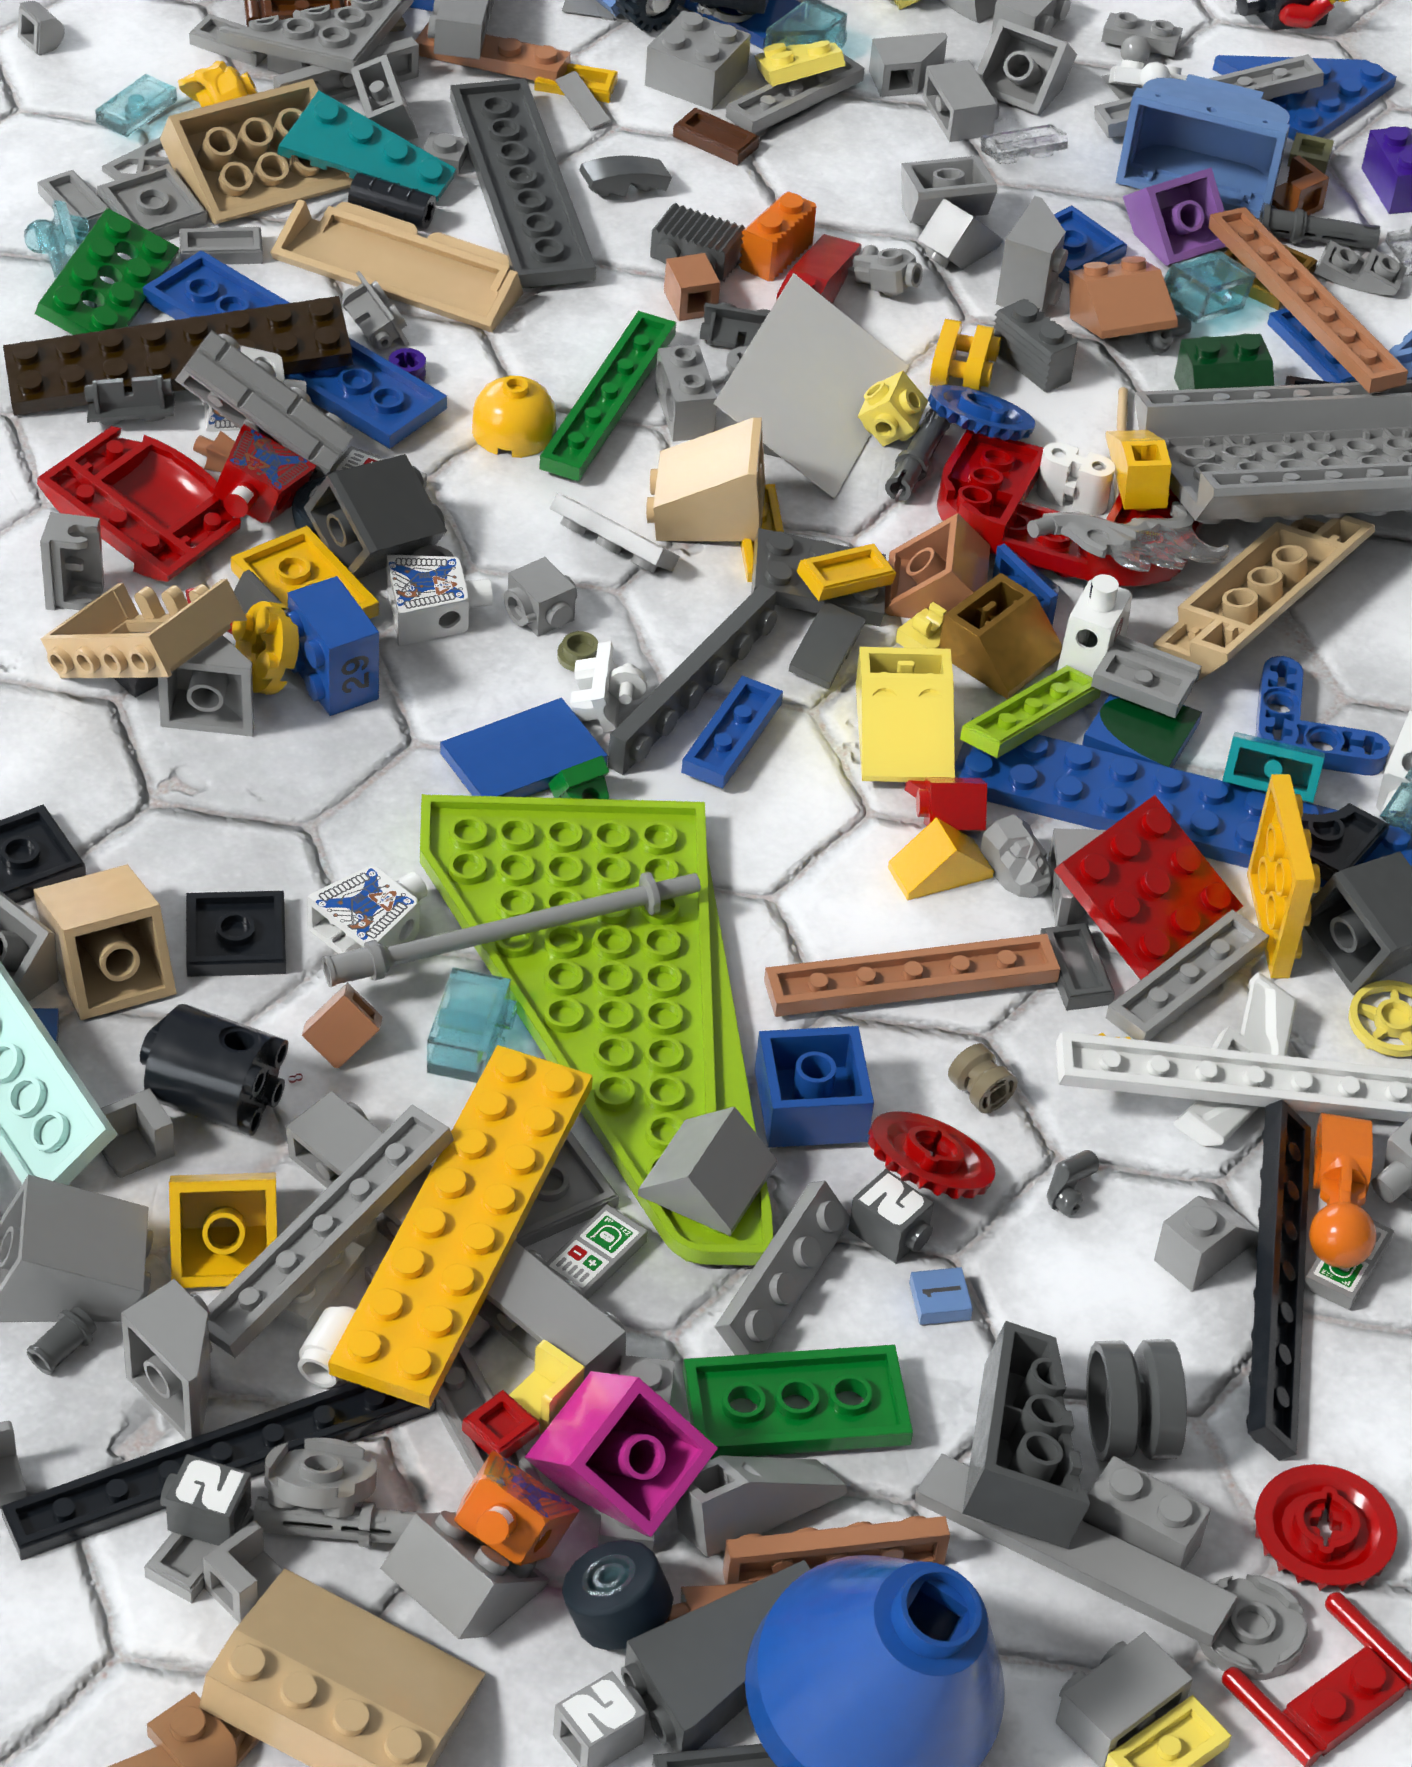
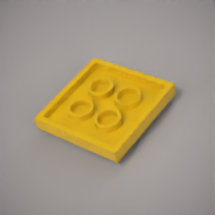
(1282, 875)

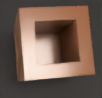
(690, 284)

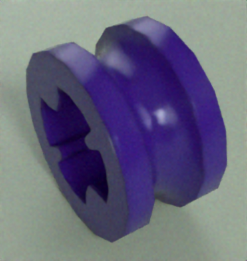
(411, 361)

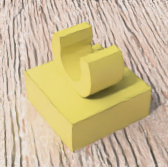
(922, 629)

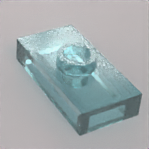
(136, 105)

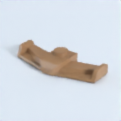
(192, 1739)

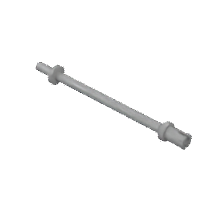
(377, 959)

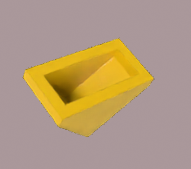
(938, 861)

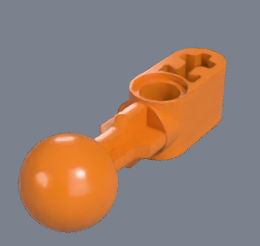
(1343, 1159)

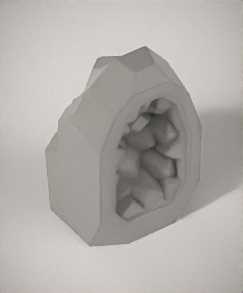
(1016, 857)

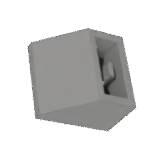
(459, 1576)

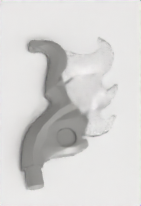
(1134, 543)

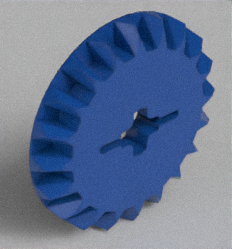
(981, 412)

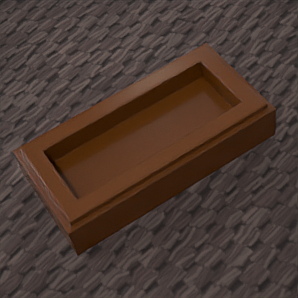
(716, 136)

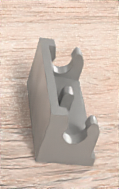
(71, 560)

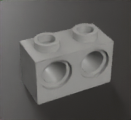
(685, 392)

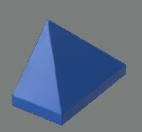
(1029, 577)

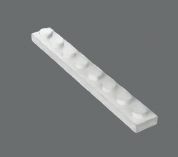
(1233, 1076)

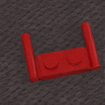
(1340, 1700)

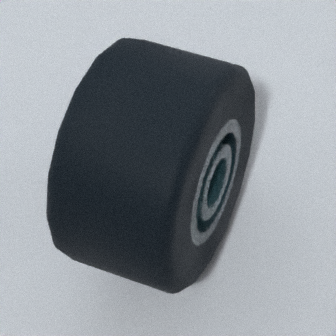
(617, 1593)

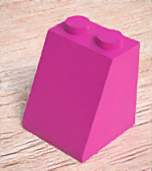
(622, 1450)

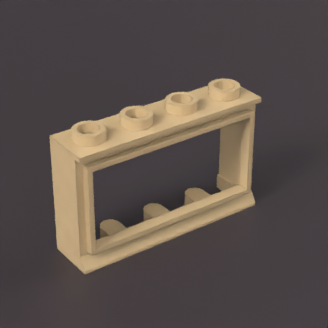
(105, 639)

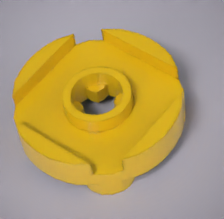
(269, 643)

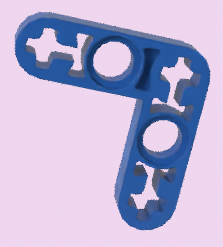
(1304, 733)

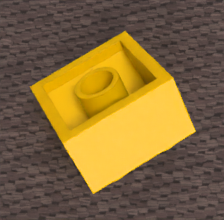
(219, 1225)

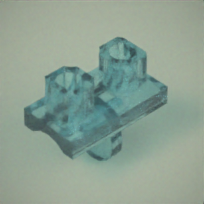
(57, 237)

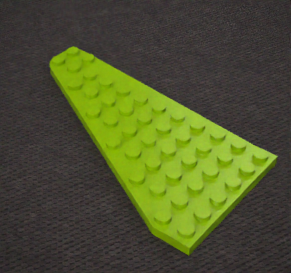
(612, 994)

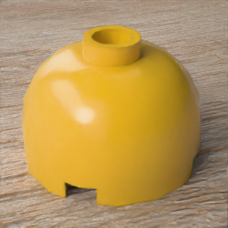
(514, 416)

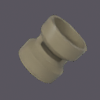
(985, 1081)

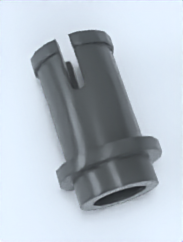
(70, 1332)

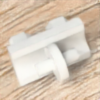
(604, 687)

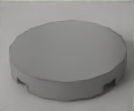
(1263, 1631)

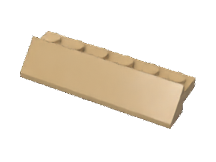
(1258, 588)

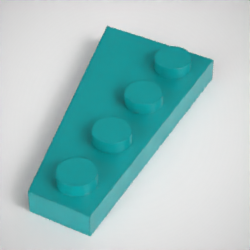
(350, 142)

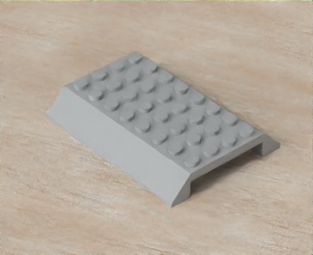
(1285, 449)

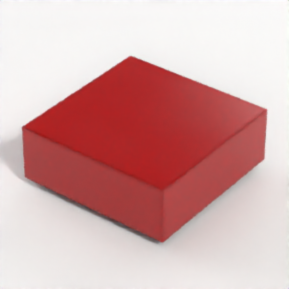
(501, 1425)

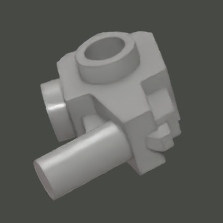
(887, 270)

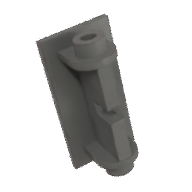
(725, 322)
(150, 400)

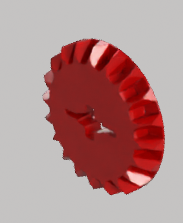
(957, 1162)
(1356, 1513)

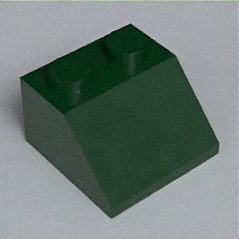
(1224, 362)

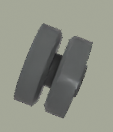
(1136, 1400)

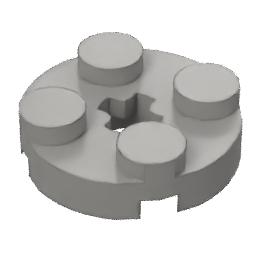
(321, 1476)

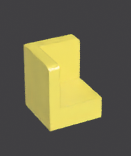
(549, 1385)

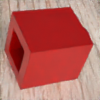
(954, 801)

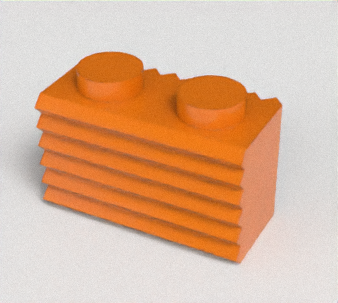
(778, 236)

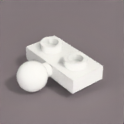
(1135, 74)

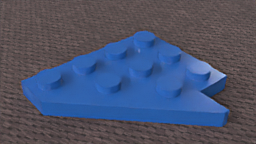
(1346, 90)

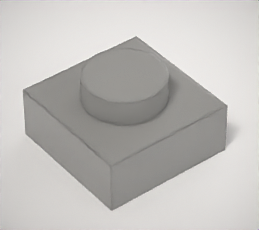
(447, 148)

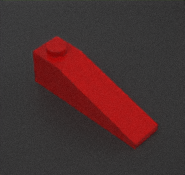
(825, 265)

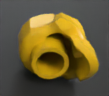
(216, 84)

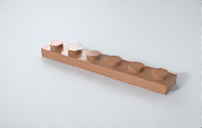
(911, 975)

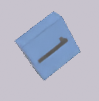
(940, 1296)

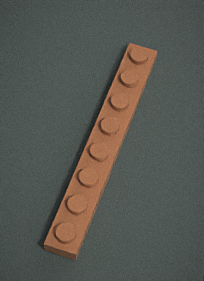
(1308, 300)

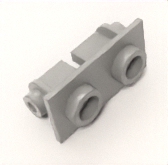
(369, 312)

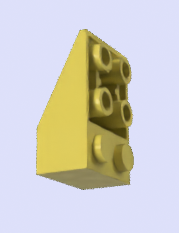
(905, 713)

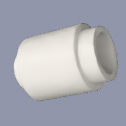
(321, 1344)

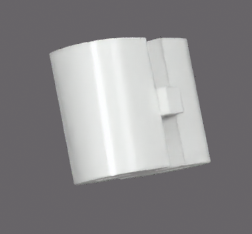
(1075, 479)

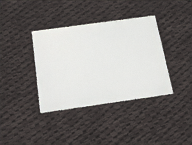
(809, 384)

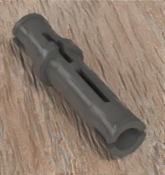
(914, 461)

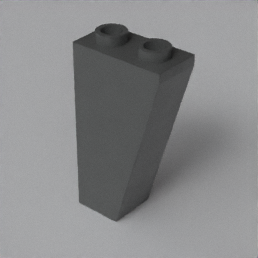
(697, 1663)

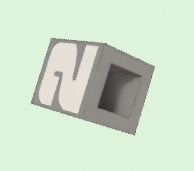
(600, 1722)

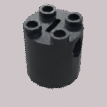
(213, 1067)

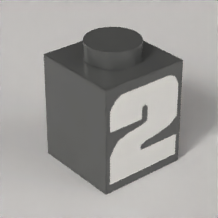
(891, 1216)
(206, 1500)

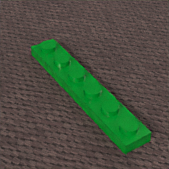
(607, 396)

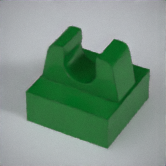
(582, 778)

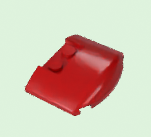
(148, 499)

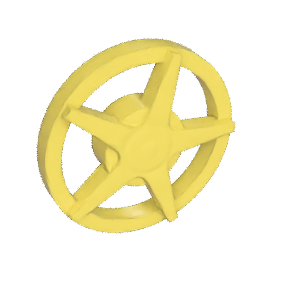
(1390, 1018)

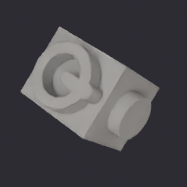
(540, 597)

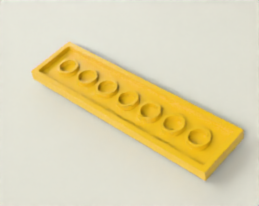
(460, 1227)

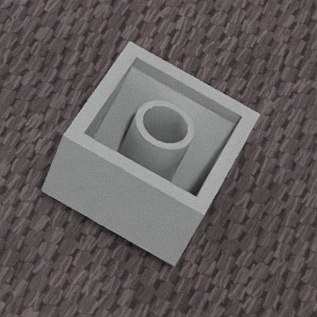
(1025, 66)
(957, 180)
(1033, 258)
(210, 692)
(170, 1354)

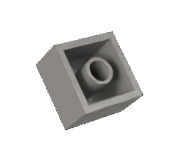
(697, 59)

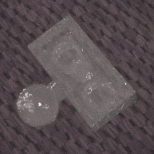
(1012, 141)

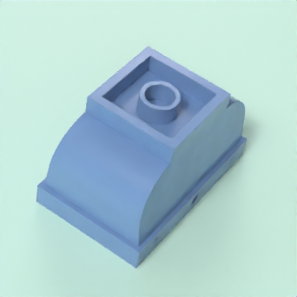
(1200, 125)

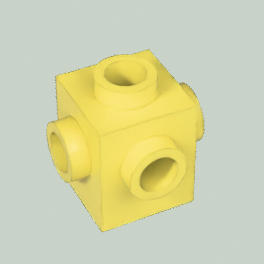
(893, 409)

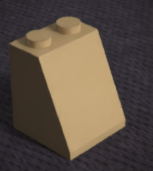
(710, 486)
(107, 940)

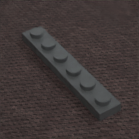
(691, 679)

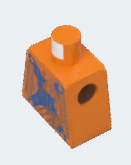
(513, 1512)

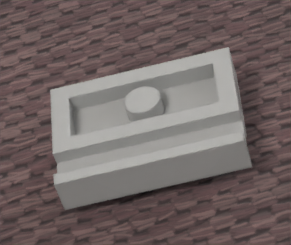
(1146, 676)

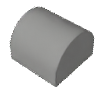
(39, 28)

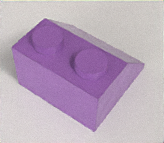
(1176, 216)

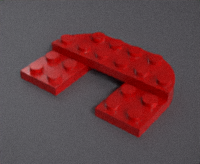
(988, 488)

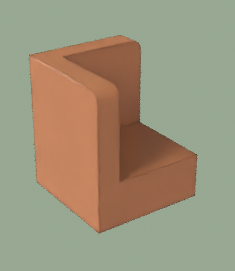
(342, 1026)

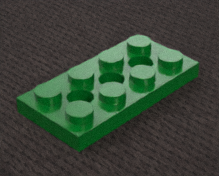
(98, 258)
(818, 1377)

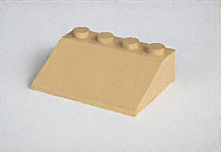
(232, 159)
(336, 1682)

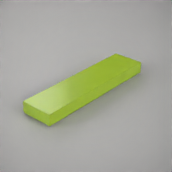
(1030, 712)

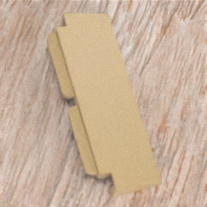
(428, 272)

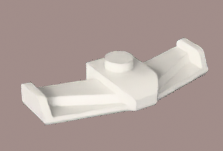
(1264, 1030)

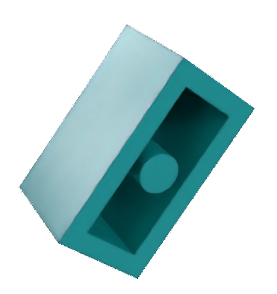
(1256, 758)

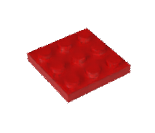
(1147, 886)

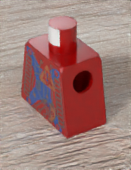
(261, 477)

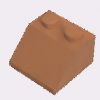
(1121, 298)
(938, 568)

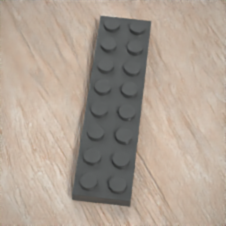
(522, 183)

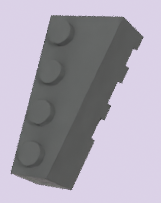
(1022, 1445)

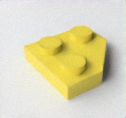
(792, 62)

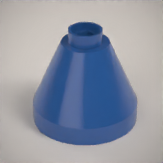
(876, 1668)

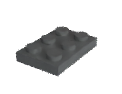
(776, 567)

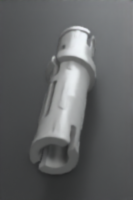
(364, 1525)

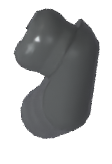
(1161, 340)
(1065, 1177)

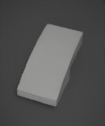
(1373, 275)

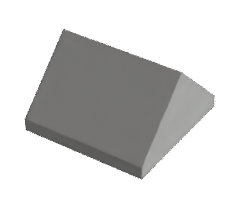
(27, 949)
(711, 1170)

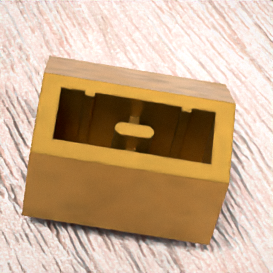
(1000, 636)

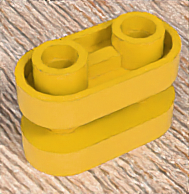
(981, 348)

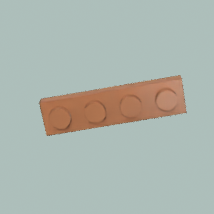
(506, 57)
(760, 1556)

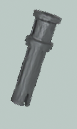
(1299, 226)

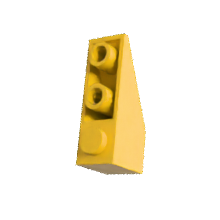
(1140, 468)

